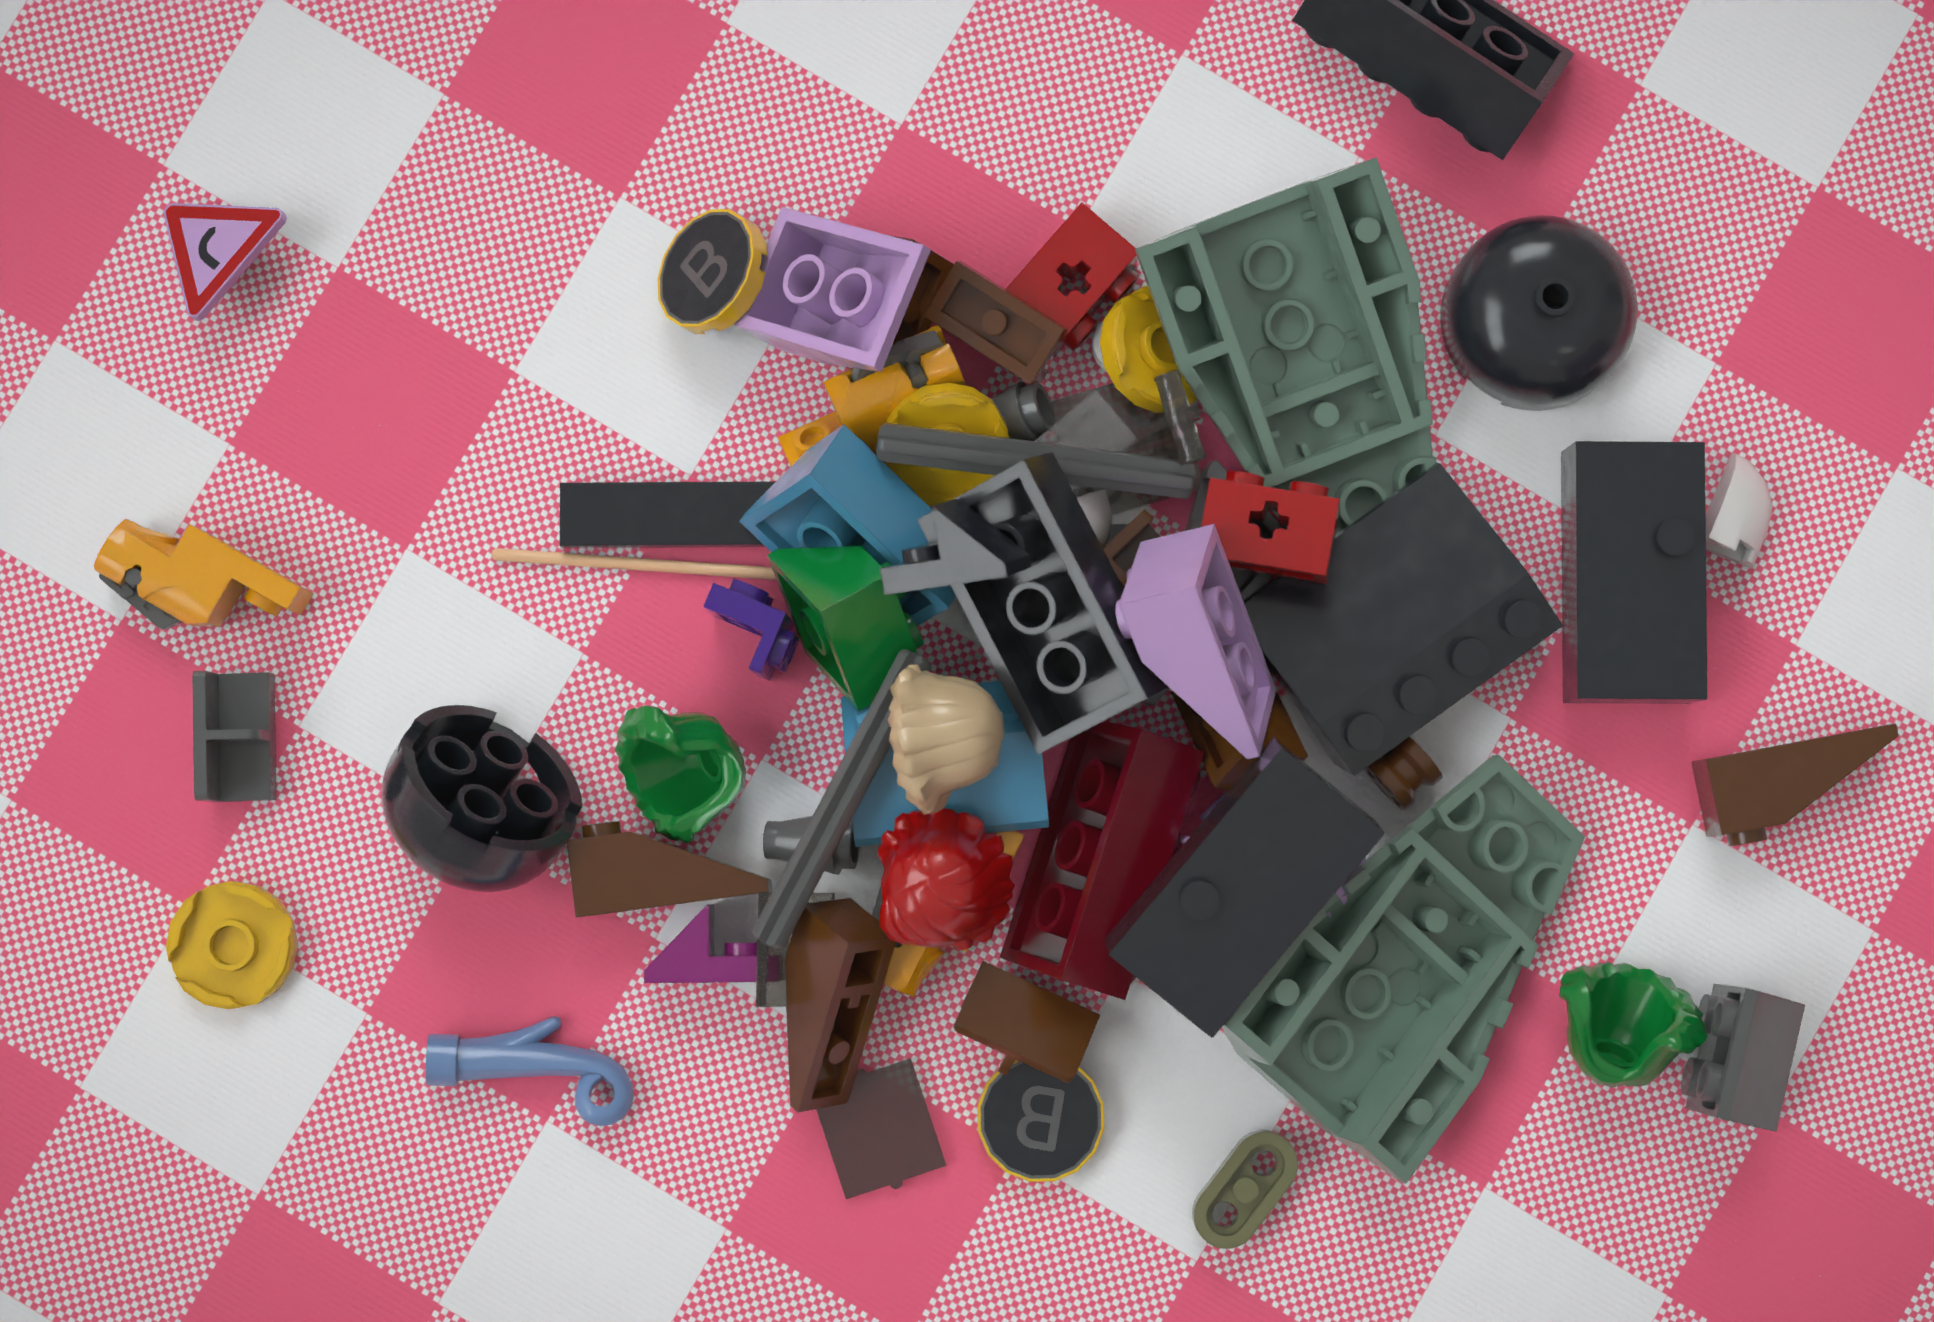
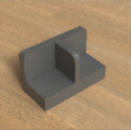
(234, 737)

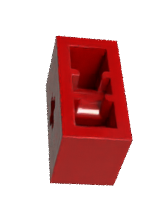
(1078, 246)
(1295, 552)

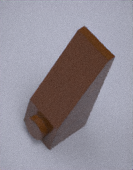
(1775, 783)
(639, 872)
(832, 993)

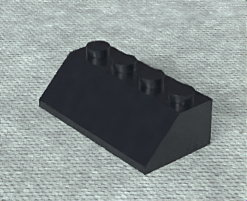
(1449, 57)

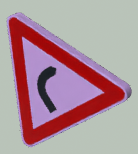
(215, 247)

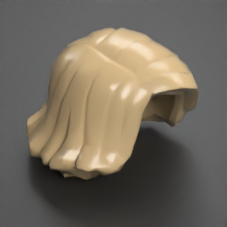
(941, 735)

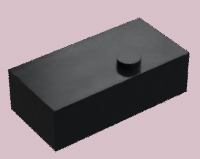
(1634, 572)
(1056, 623)
(1243, 887)

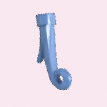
(522, 1055)

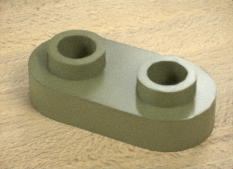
(1248, 1191)

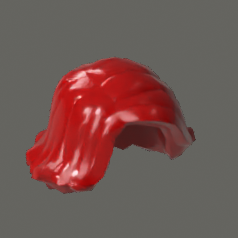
(943, 880)

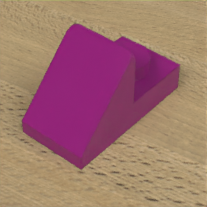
(692, 957)

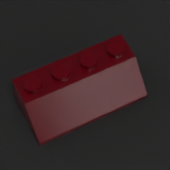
(1106, 841)

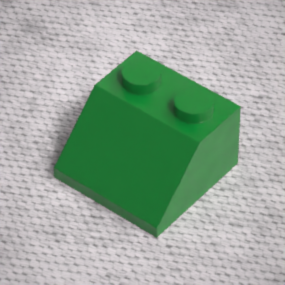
(845, 616)

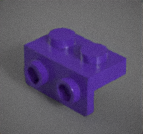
(752, 611)

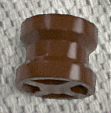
(1404, 773)

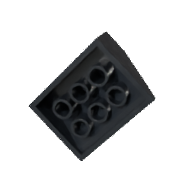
(1409, 620)

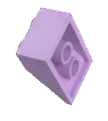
(833, 290)
(1198, 634)

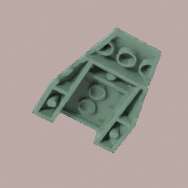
(1304, 335)
(1395, 997)

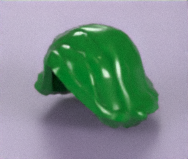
(679, 768)
(1627, 1022)

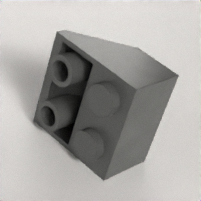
(1745, 1058)

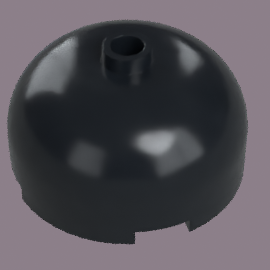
(1514, 342)
(466, 811)

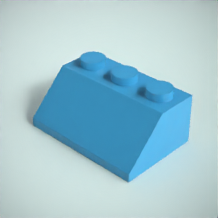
(847, 498)
(1005, 799)

